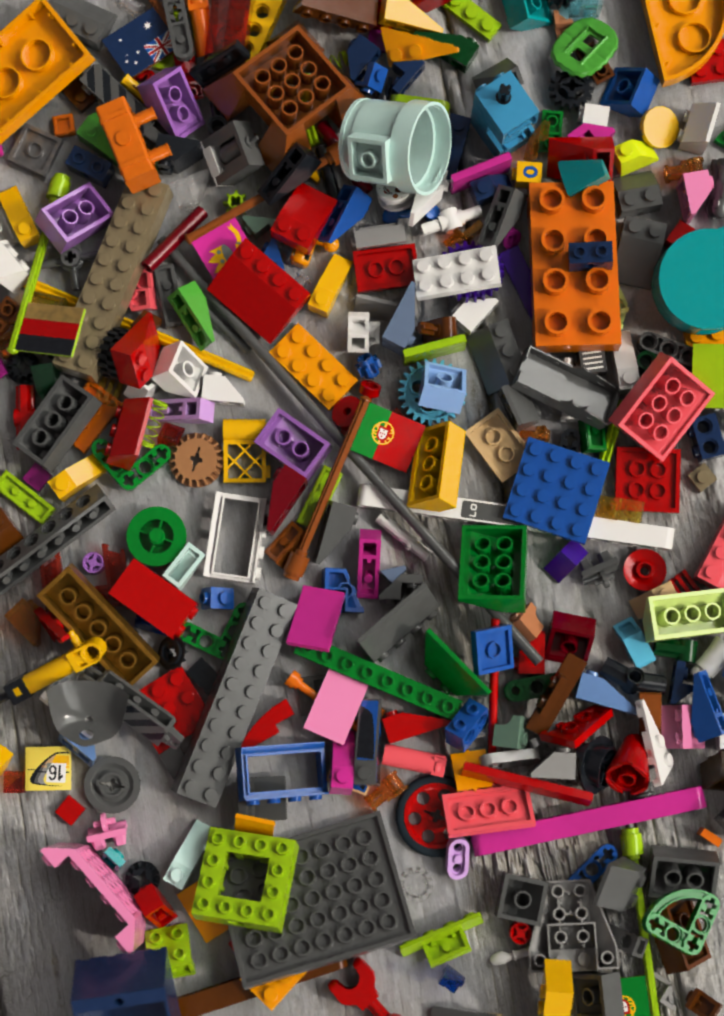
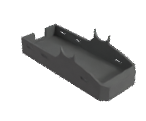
(566, 387)

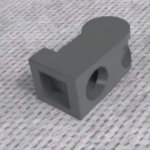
(629, 942)

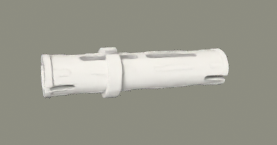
(408, 540)

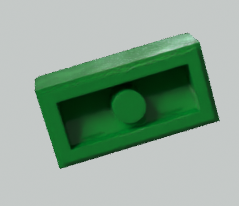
(591, 438)

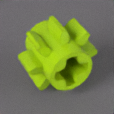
(234, 198)

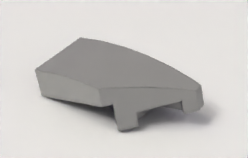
(664, 992)

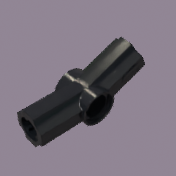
(641, 681)

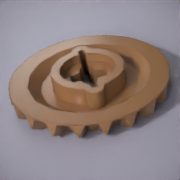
(204, 472)

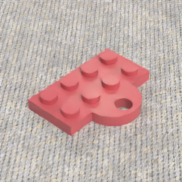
(487, 811)

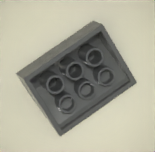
(398, 623)

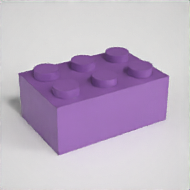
(74, 217)

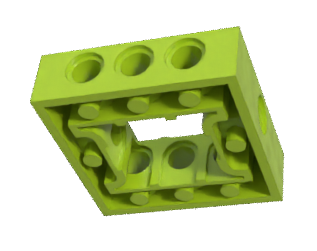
(262, 915)

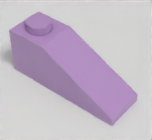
(185, 411)

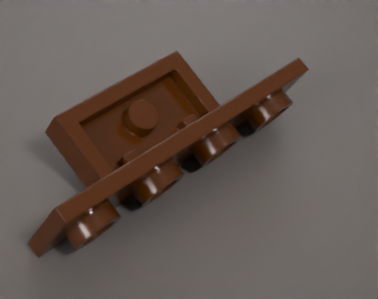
(556, 694)

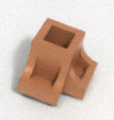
(527, 622)

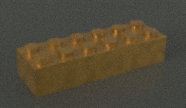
(91, 615)

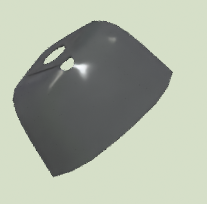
(76, 699)

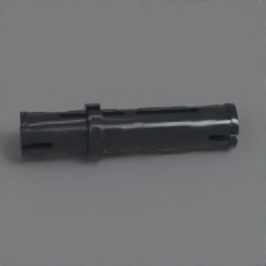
(327, 173)

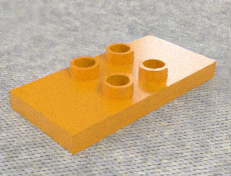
(36, 63)

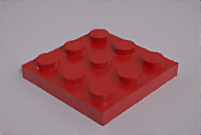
(648, 479)
(178, 697)

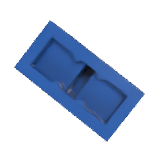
(466, 725)

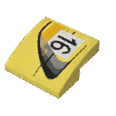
(47, 768)

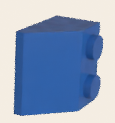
(630, 91)

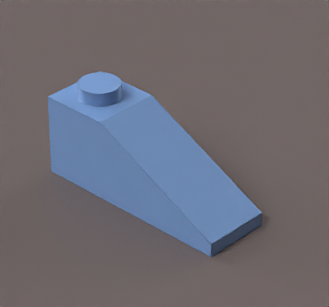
(599, 692)

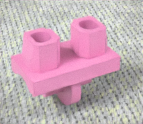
(105, 829)

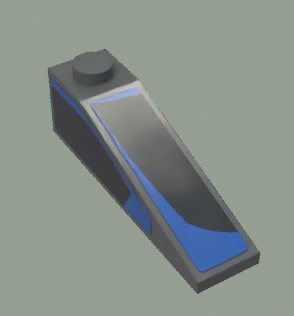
(368, 744)

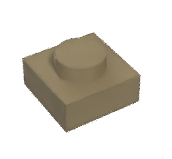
(701, 477)

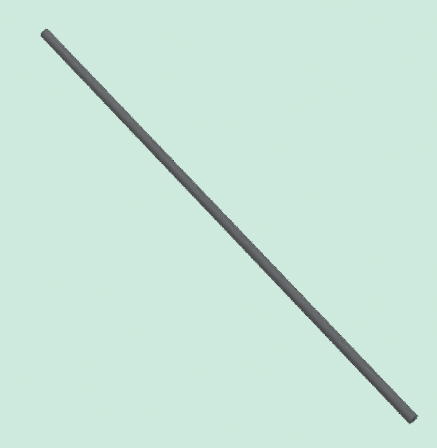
(338, 437)

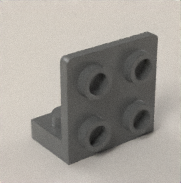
(271, 811)

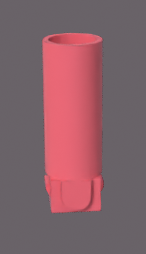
(414, 760)

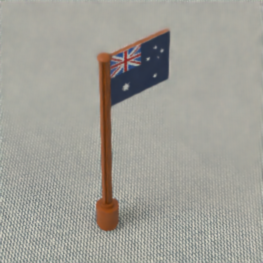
(141, 41)

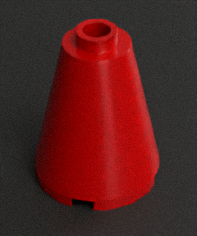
(629, 767)

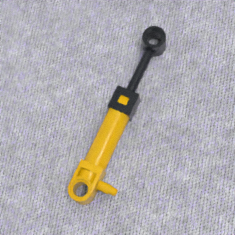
(73, 661)

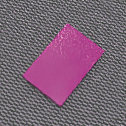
(498, 165)
(316, 618)

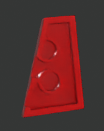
(579, 729)

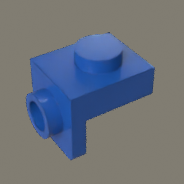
(373, 79)
(217, 598)

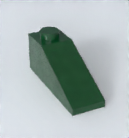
(467, 46)

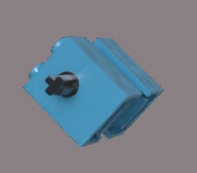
(503, 114)

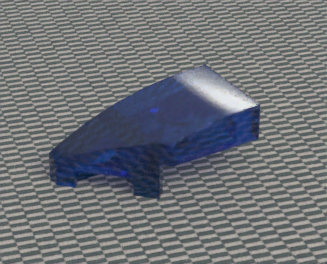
(451, 979)

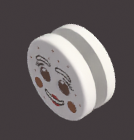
(393, 199)

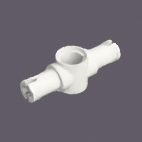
(451, 219)

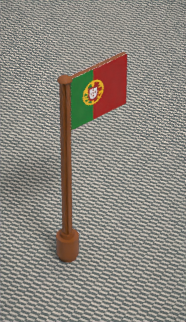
(376, 435)

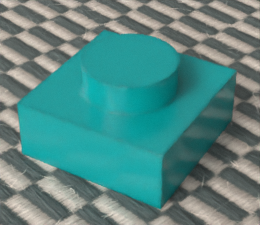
(113, 858)

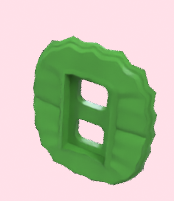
(573, 39)

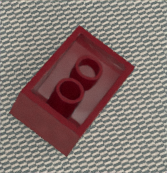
(286, 490)

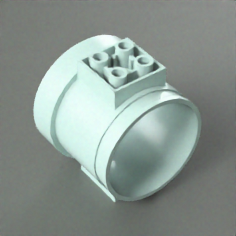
(396, 144)

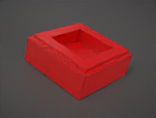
(70, 810)

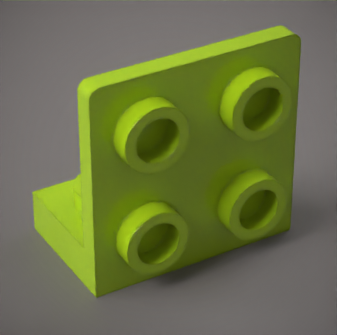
(178, 946)

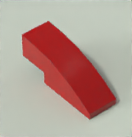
(267, 725)

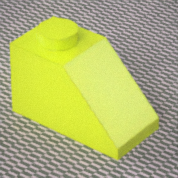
(632, 156)

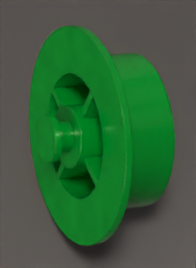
(156, 536)

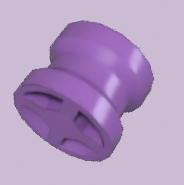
(89, 561)

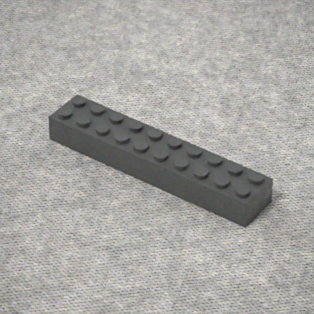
(234, 697)

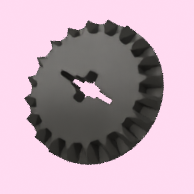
(100, 794)

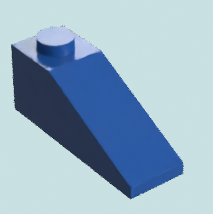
(350, 209)
(706, 711)

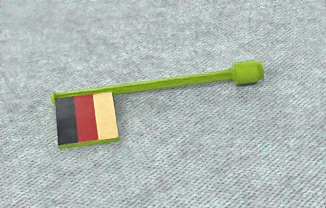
(45, 326)

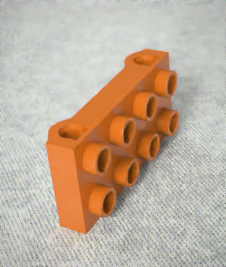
(576, 307)

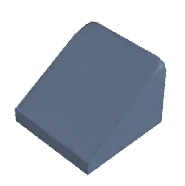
(393, 573)

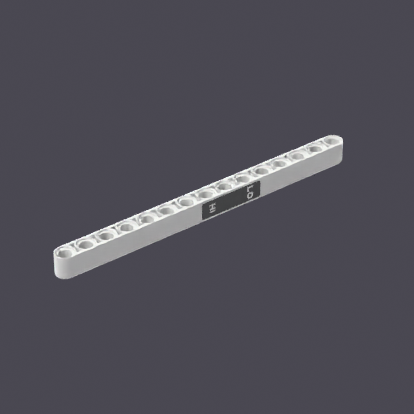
(491, 514)

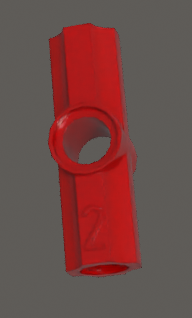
(24, 406)

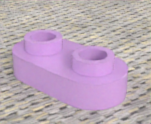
(457, 856)

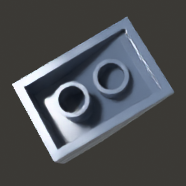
(401, 328)

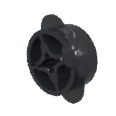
(593, 763)

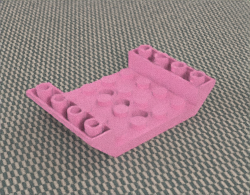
(112, 889)

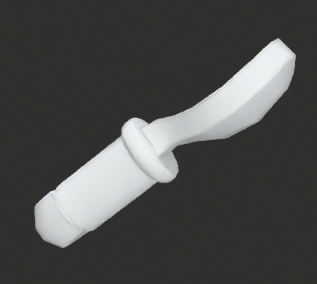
(503, 957)

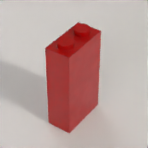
(154, 599)

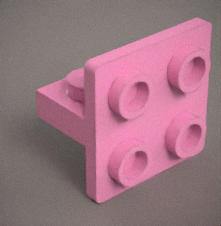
(677, 727)

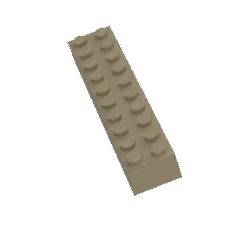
(115, 274)

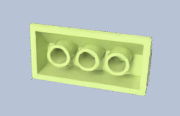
(684, 615)

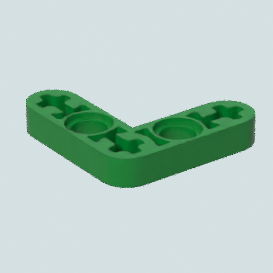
(119, 475)
(217, 642)

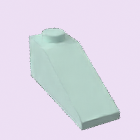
(188, 855)

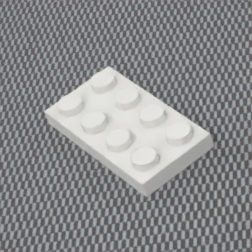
(456, 273)

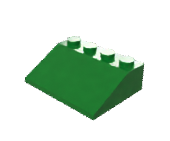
(494, 567)

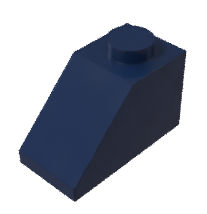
(359, 54)
(484, 188)

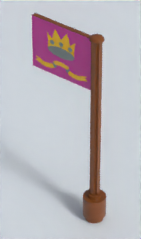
(223, 235)

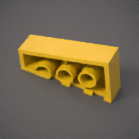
(556, 988)

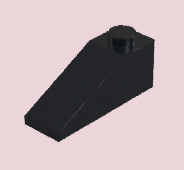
(290, 173)

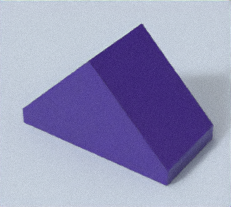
(565, 561)

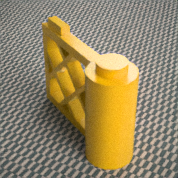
(238, 433)

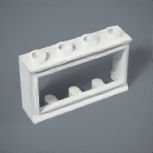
(257, 550)

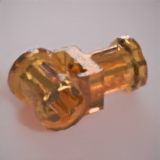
(675, 172)
(387, 790)

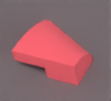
(144, 294)

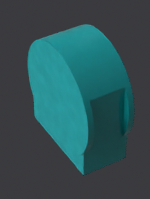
(691, 282)

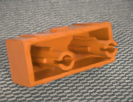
(128, 145)

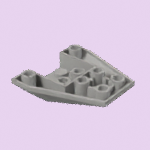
(573, 930)

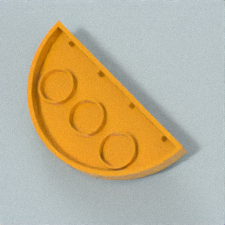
(683, 35)

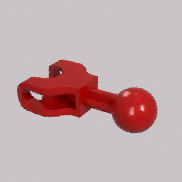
(364, 993)

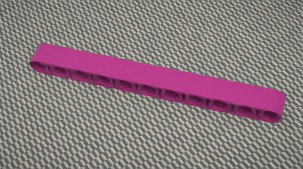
(592, 820)

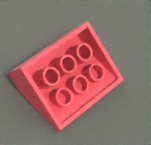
(661, 406)

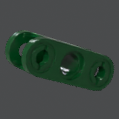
(524, 690)

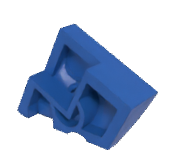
(339, 580)

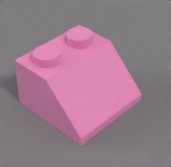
(692, 192)

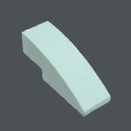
(183, 566)

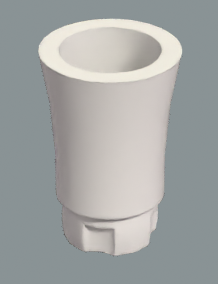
(712, 659)

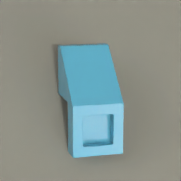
(634, 642)

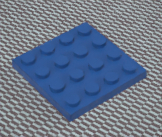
(556, 490)

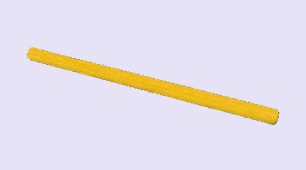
(207, 357)

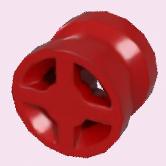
(522, 935)

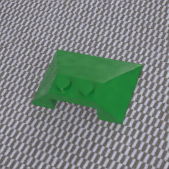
(449, 669)

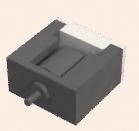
(232, 153)

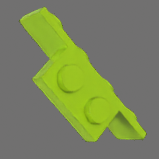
(445, 942)

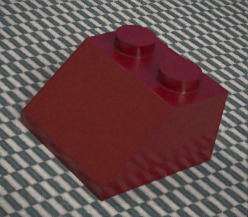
(569, 634)

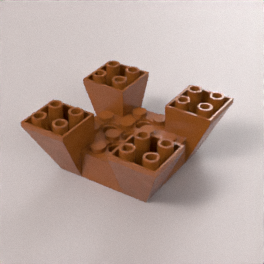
(288, 116)

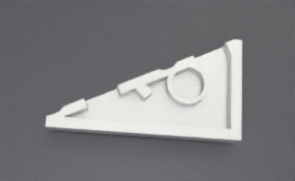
(654, 745)

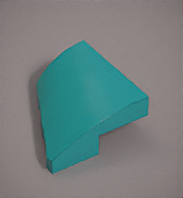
(581, 174)

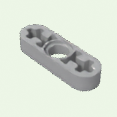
(510, 758)

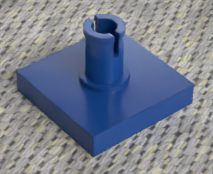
(492, 649)

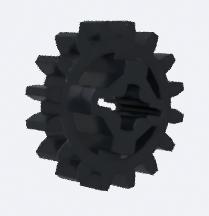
(580, 88)

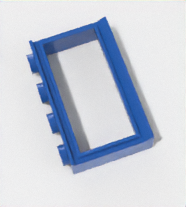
(274, 796)

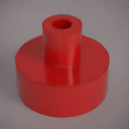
(370, 389)

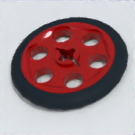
(408, 804)

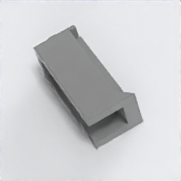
(378, 236)

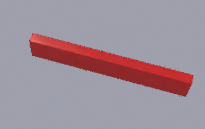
(527, 783)

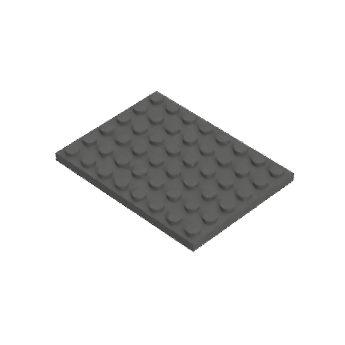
(338, 907)

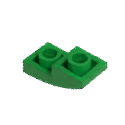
(555, 119)

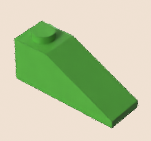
(194, 313)

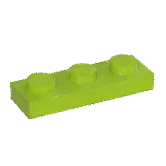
(474, 18)

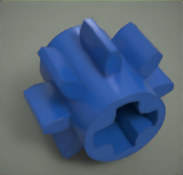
(368, 365)

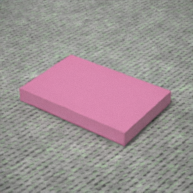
(335, 707)

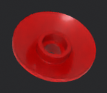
(644, 559)

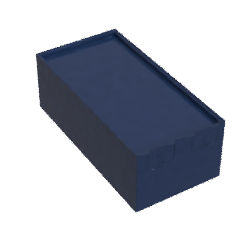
(125, 985)

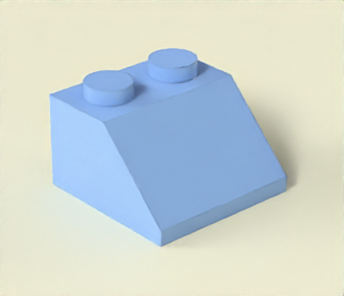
(442, 387)

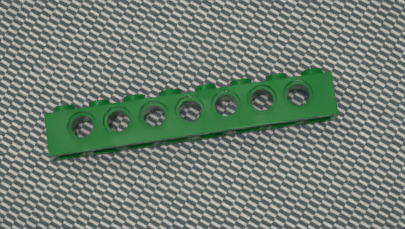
(384, 680)

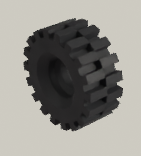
(106, 361)

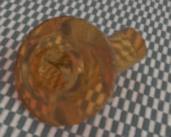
(541, 433)

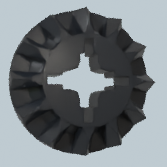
(15, 373)
(166, 656)
(137, 869)

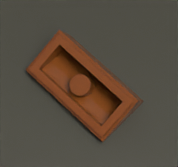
(286, 541)

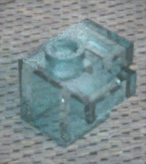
(585, 8)

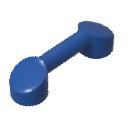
(393, 217)

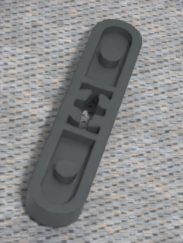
(179, 31)

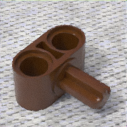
(437, 329)

